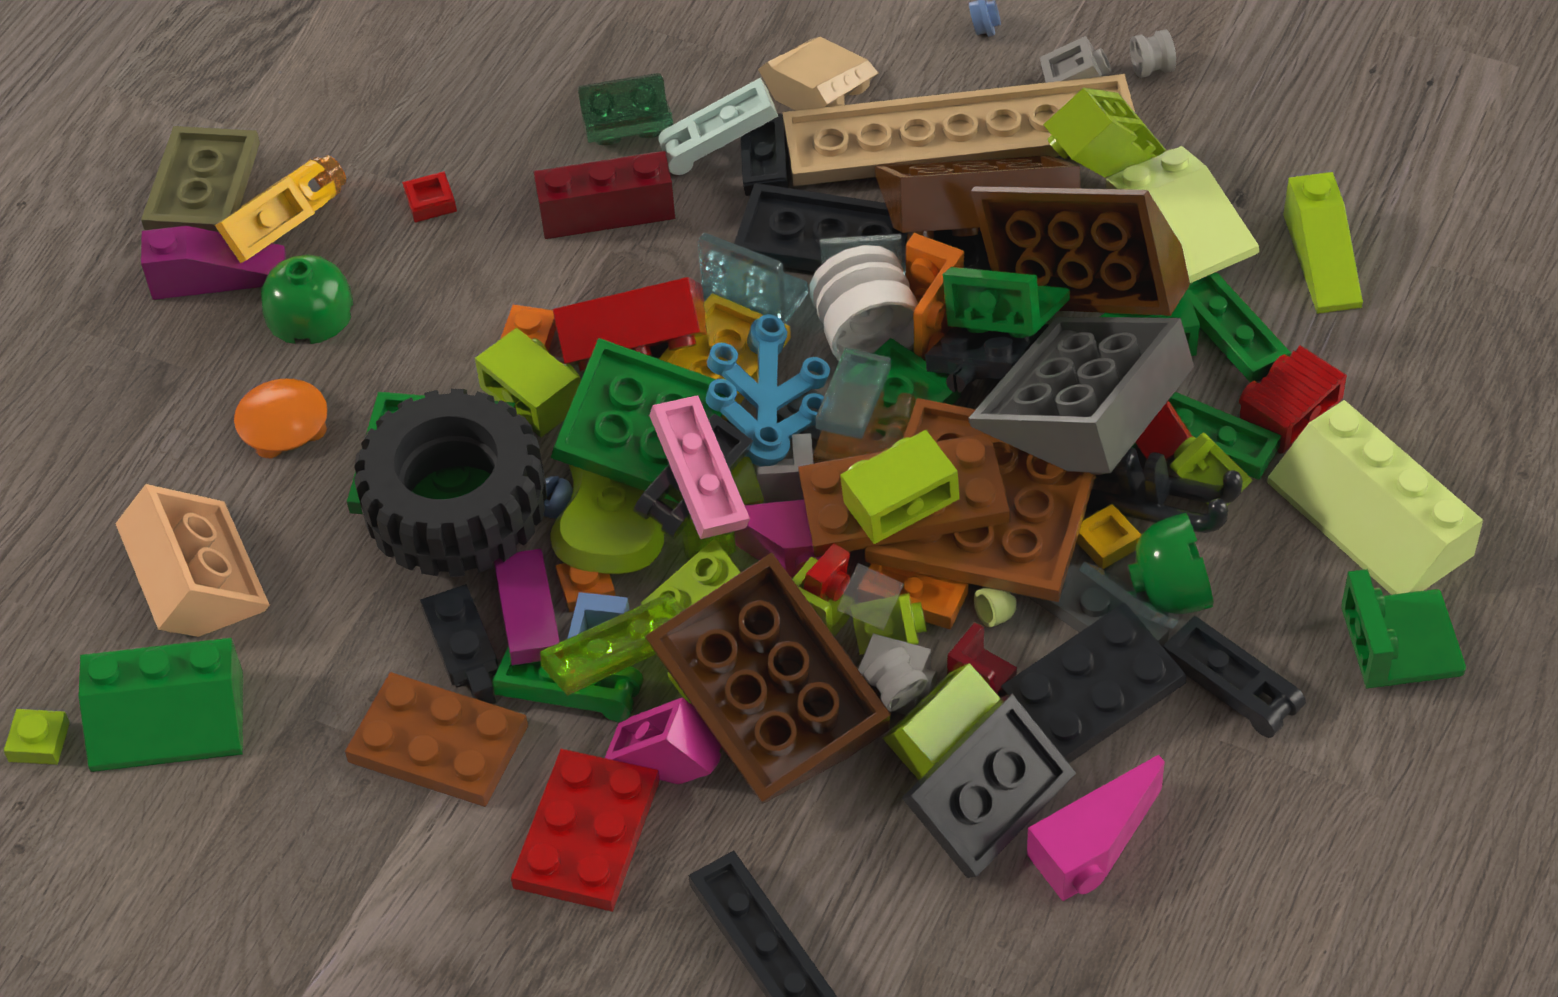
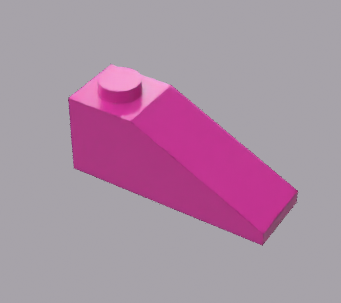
(1086, 838)

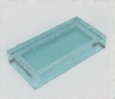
(853, 393)

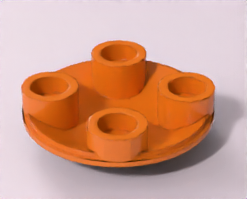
(281, 416)

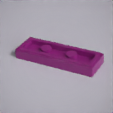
(526, 605)

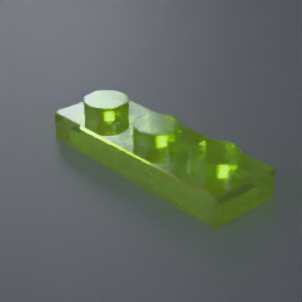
(607, 646)

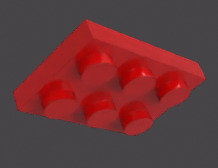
(585, 830)

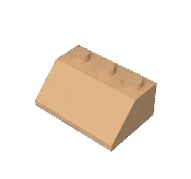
(189, 561)

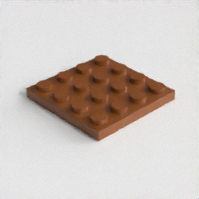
(1016, 557)

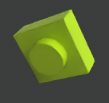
(36, 736)

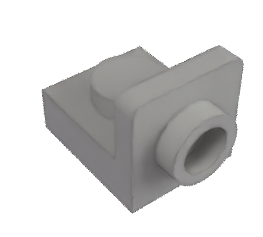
(1075, 61)

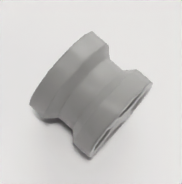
(1152, 53)
(895, 678)

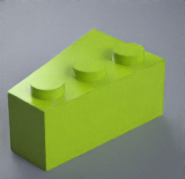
(1101, 133)

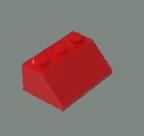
(633, 319)

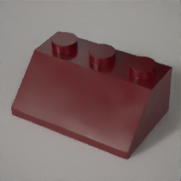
(605, 194)

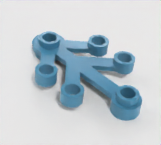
(769, 438)

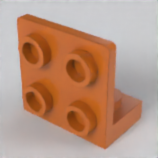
(924, 269)

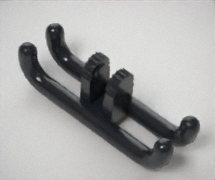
(1146, 491)

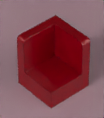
(990, 667)

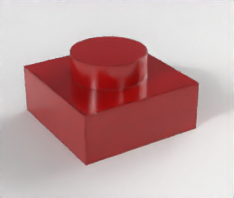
(828, 575)

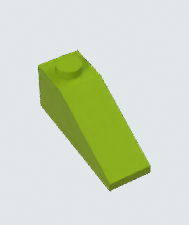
(1323, 241)

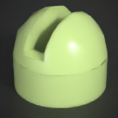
(994, 606)

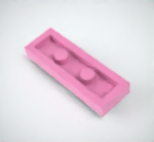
(699, 467)

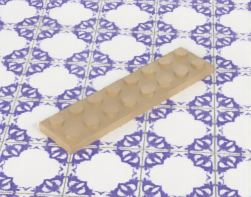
(959, 126)

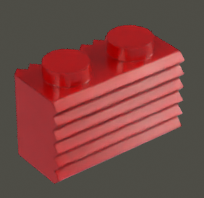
(1292, 395)

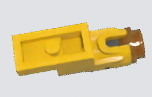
(282, 206)

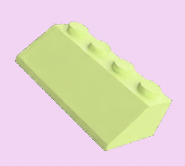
(1376, 502)

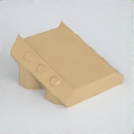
(817, 75)

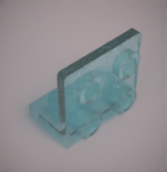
(748, 278)

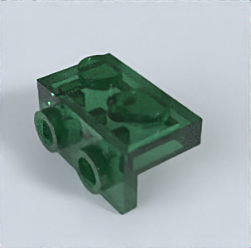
(624, 108)

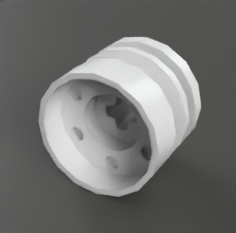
(863, 300)

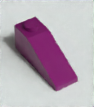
(200, 262)

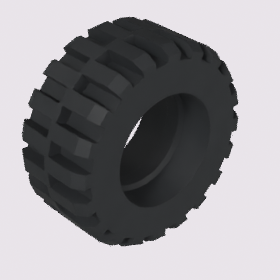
(460, 530)

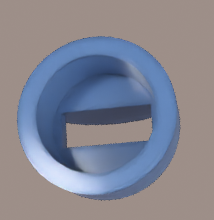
(560, 498)

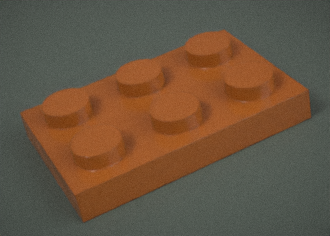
(437, 739)

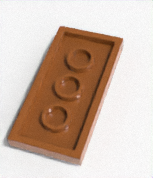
(980, 495)

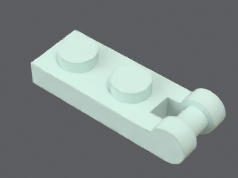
(716, 126)

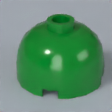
(306, 299)
(1171, 567)

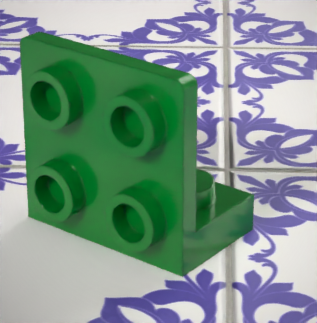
(999, 301)
(1399, 635)

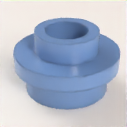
(984, 16)

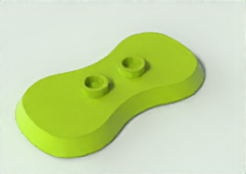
(602, 530)

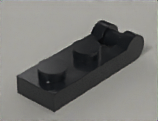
(734, 448)
(1234, 676)

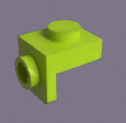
(1204, 462)

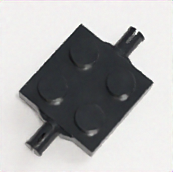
(976, 355)

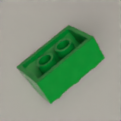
(161, 704)

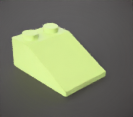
(1194, 209)

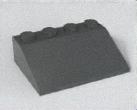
(1087, 389)

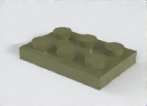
(200, 177)

